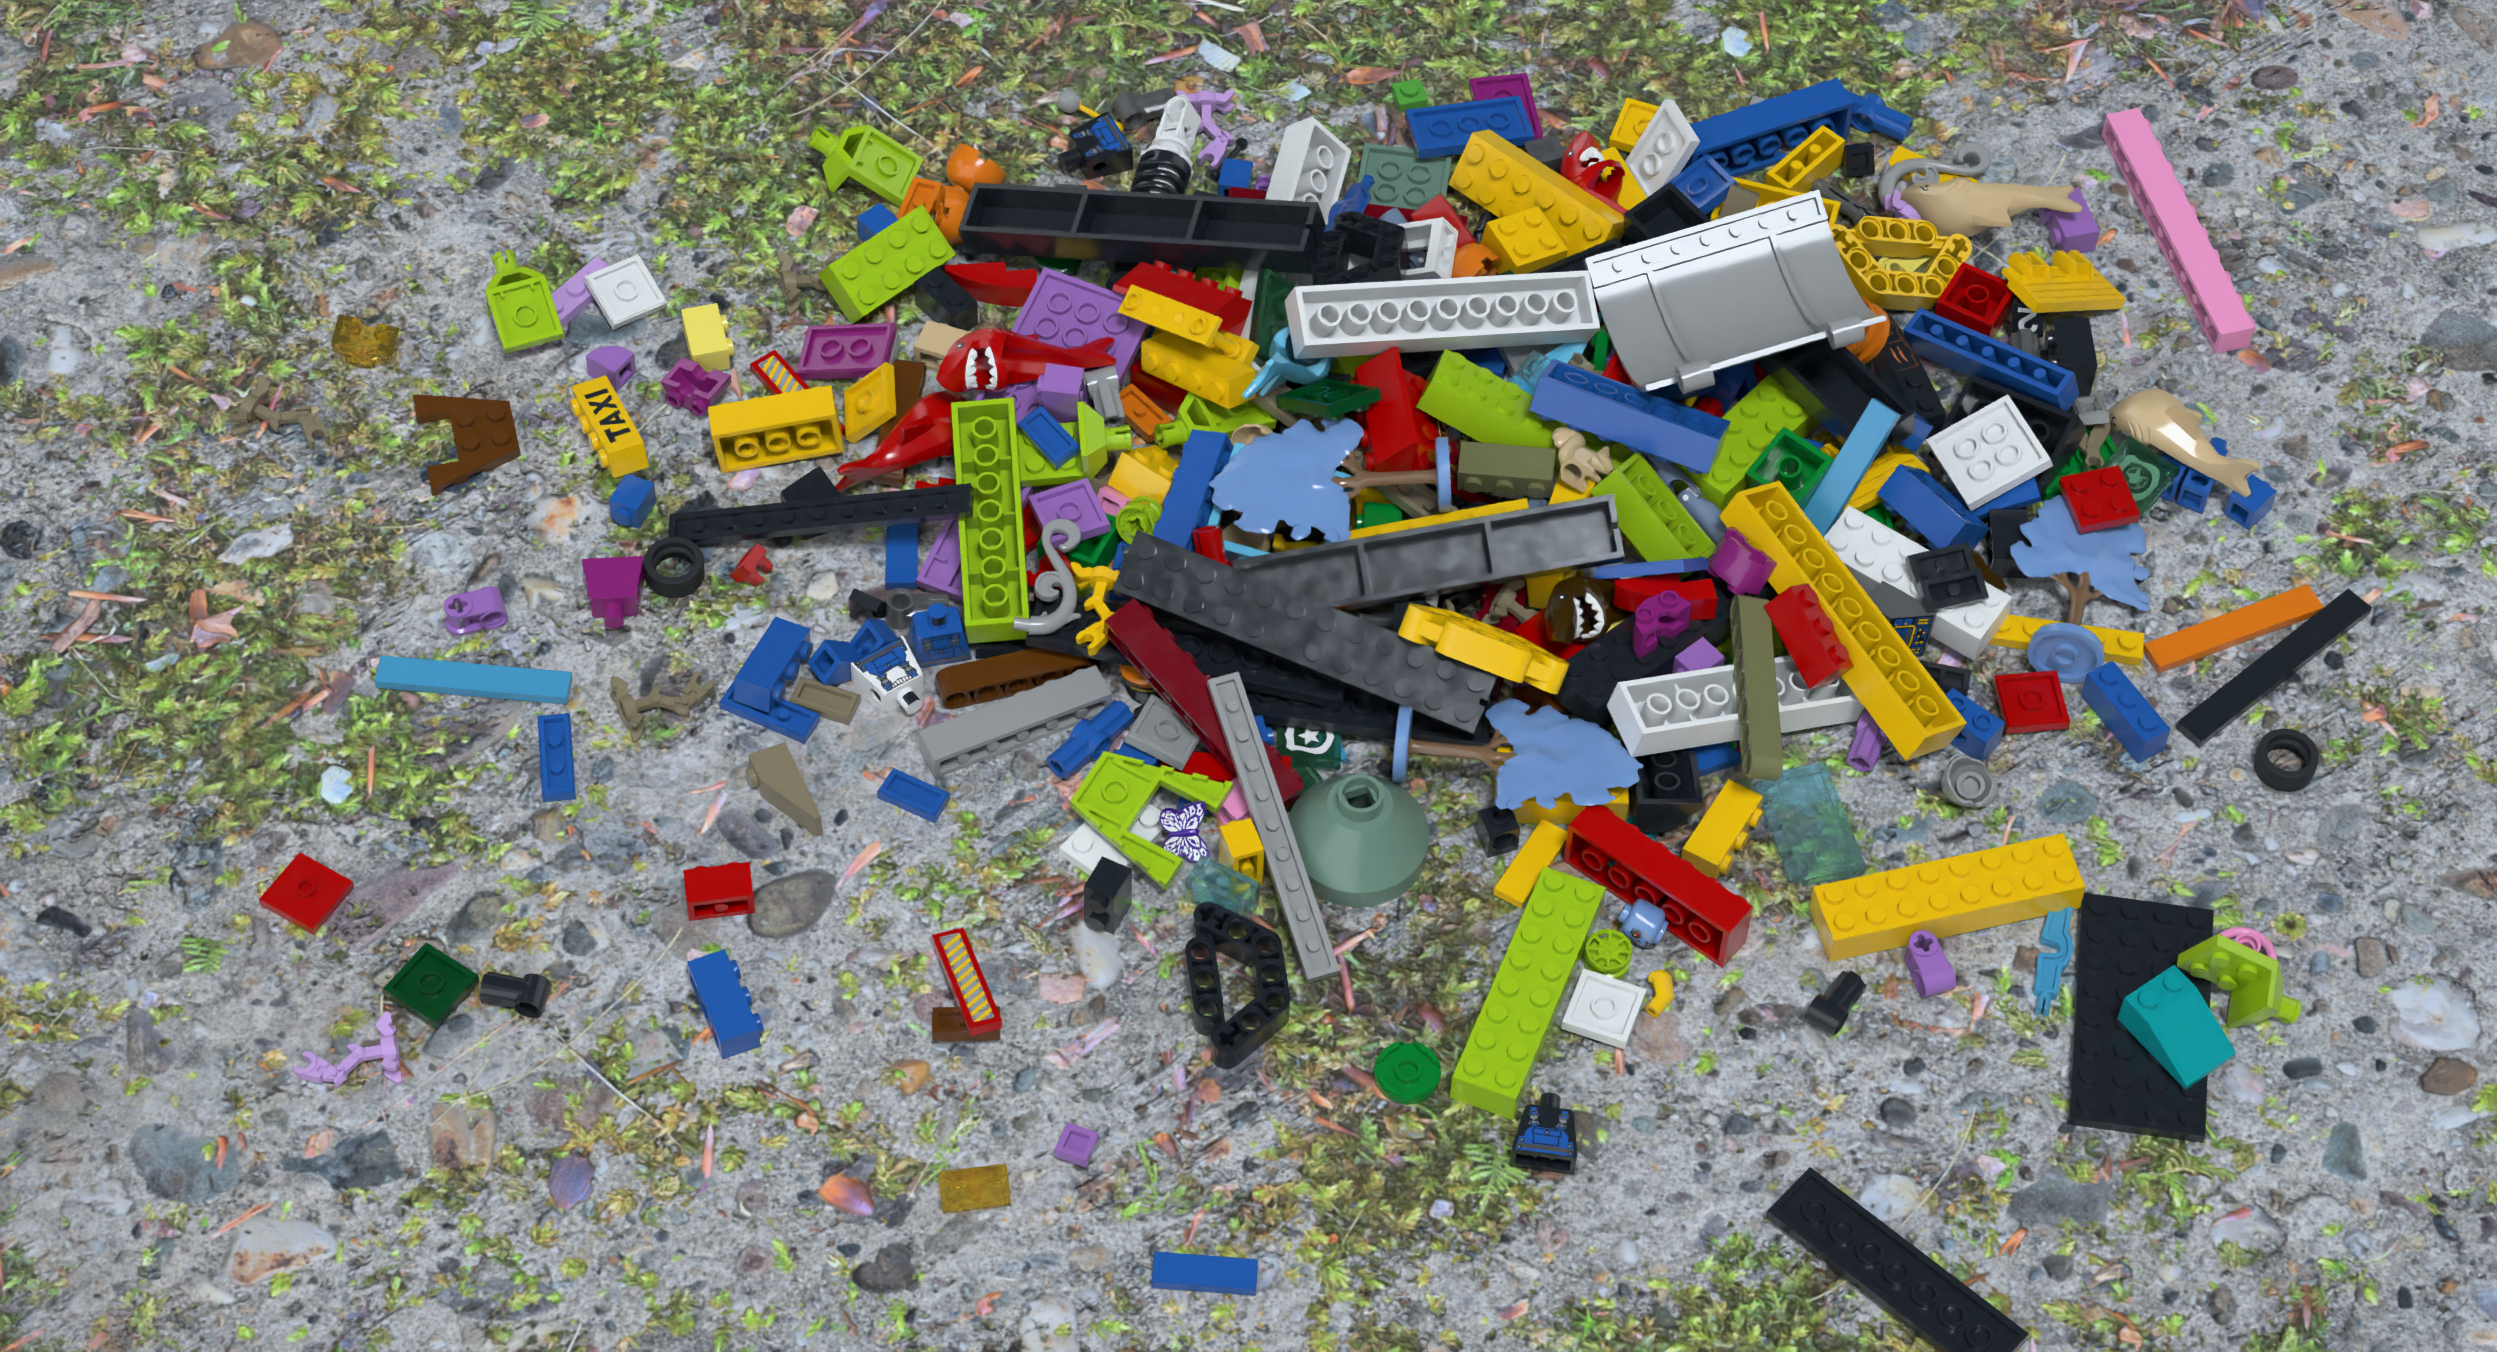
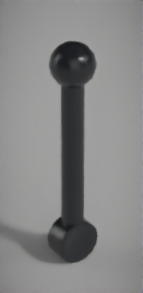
(1241, 144)

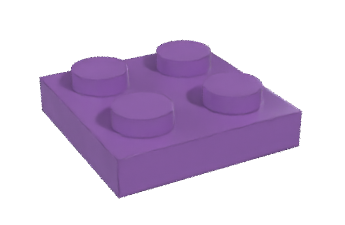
(1072, 502)

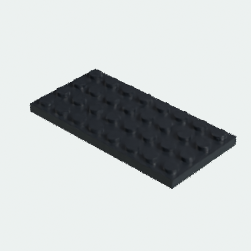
(2111, 1073)

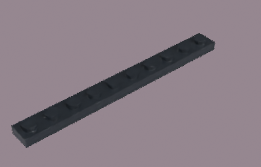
(824, 514)

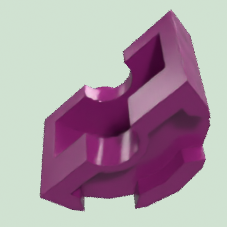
(693, 387)
(1740, 564)
(1657, 617)

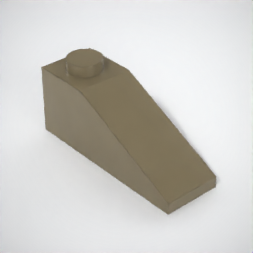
(783, 786)

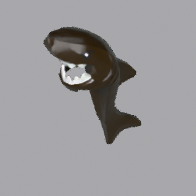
(1579, 607)

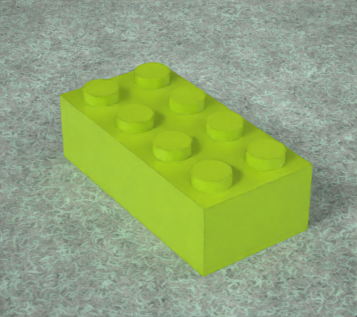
(886, 264)
(1653, 515)

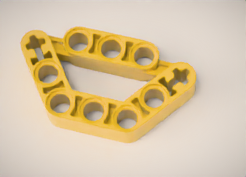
(1899, 239)
(1483, 646)

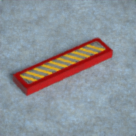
(778, 375)
(967, 981)

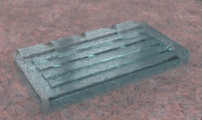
(1810, 826)

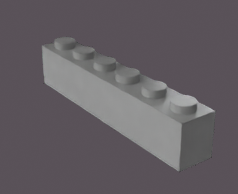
(1013, 721)

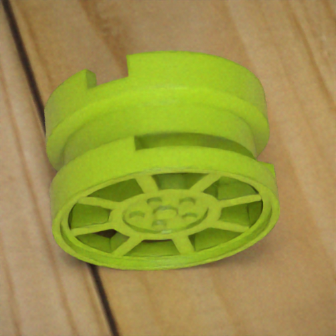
(1138, 516)
(1608, 954)

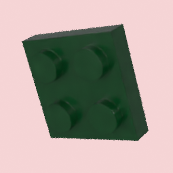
(431, 985)

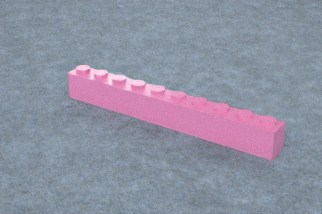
(2178, 231)

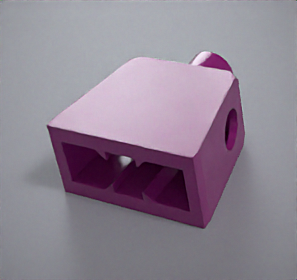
(614, 587)

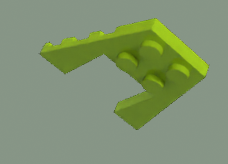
(1118, 794)

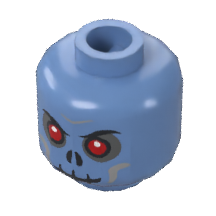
(1642, 922)

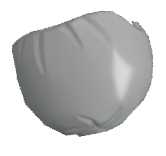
(1968, 782)

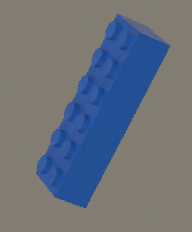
(1792, 115)
(1629, 416)

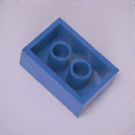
(1930, 509)

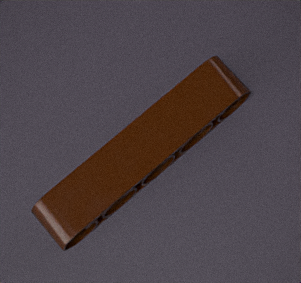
(909, 388)
(1004, 675)

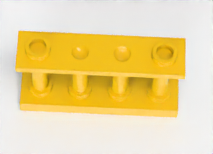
(1187, 323)

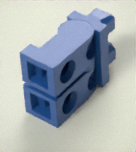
(2196, 485)

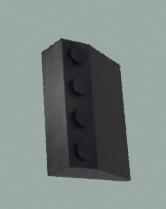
(2053, 427)

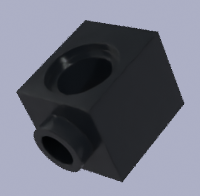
(1497, 831)

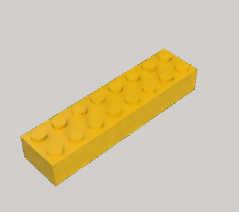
(1946, 896)

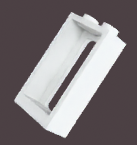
(1430, 234)

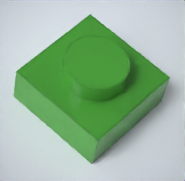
(1409, 95)

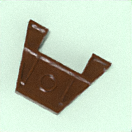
(481, 431)

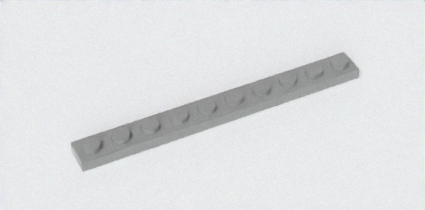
(1273, 827)

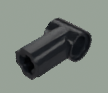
(524, 994)
(1833, 1007)

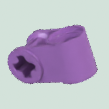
(477, 609)
(1928, 964)

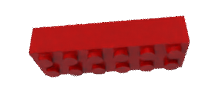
(1694, 904)

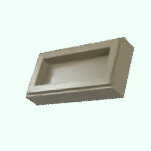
(826, 700)

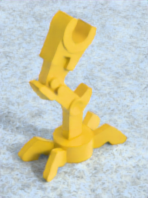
(1102, 580)

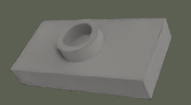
(2090, 410)

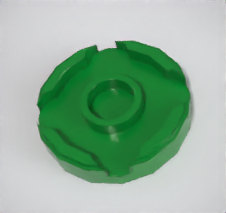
(1407, 1072)

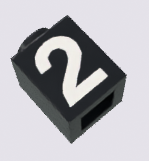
(2026, 319)

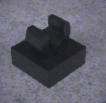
(1858, 159)
(866, 603)

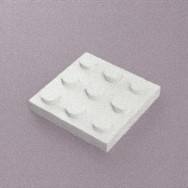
(1989, 452)

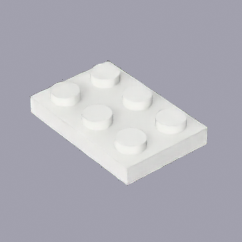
(1662, 148)
(1087, 845)

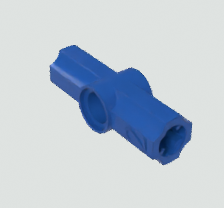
(1871, 113)
(1090, 739)

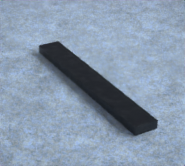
(2273, 668)

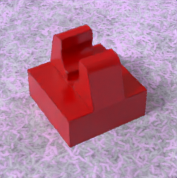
(749, 563)

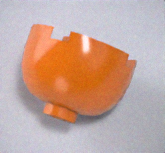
(967, 167)
(949, 212)
(1474, 261)

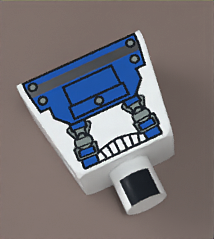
(890, 677)

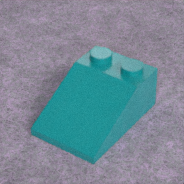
(2176, 1027)

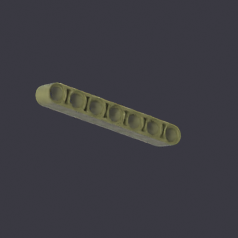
(1756, 688)

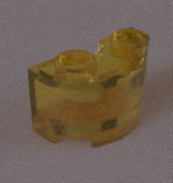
(363, 344)

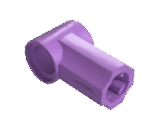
(1867, 744)

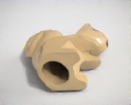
(1578, 461)

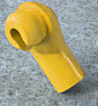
(1664, 992)

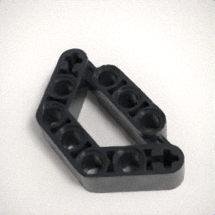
(1366, 237)
(1214, 931)

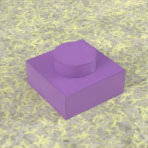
(1076, 1145)

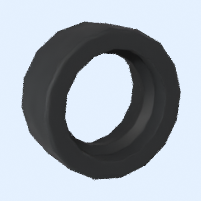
(674, 586)
(2289, 740)

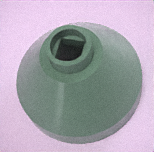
(1360, 839)

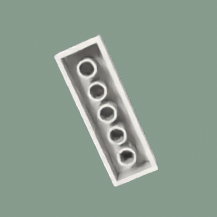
(1879, 554)

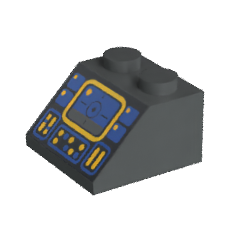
(1906, 616)

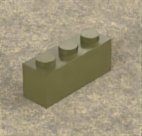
(1506, 469)

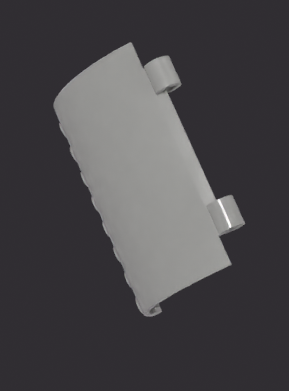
(1727, 294)

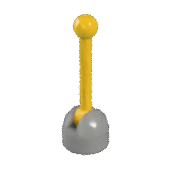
(1072, 102)

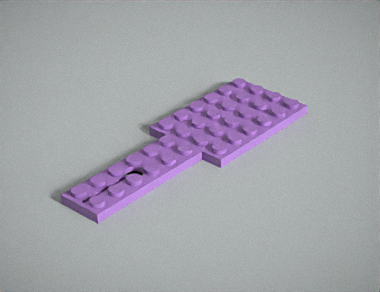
(1061, 314)

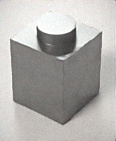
(1547, 151)

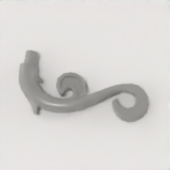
(1930, 169)
(1061, 578)

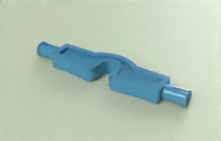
(2051, 965)

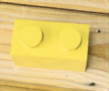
(706, 337)

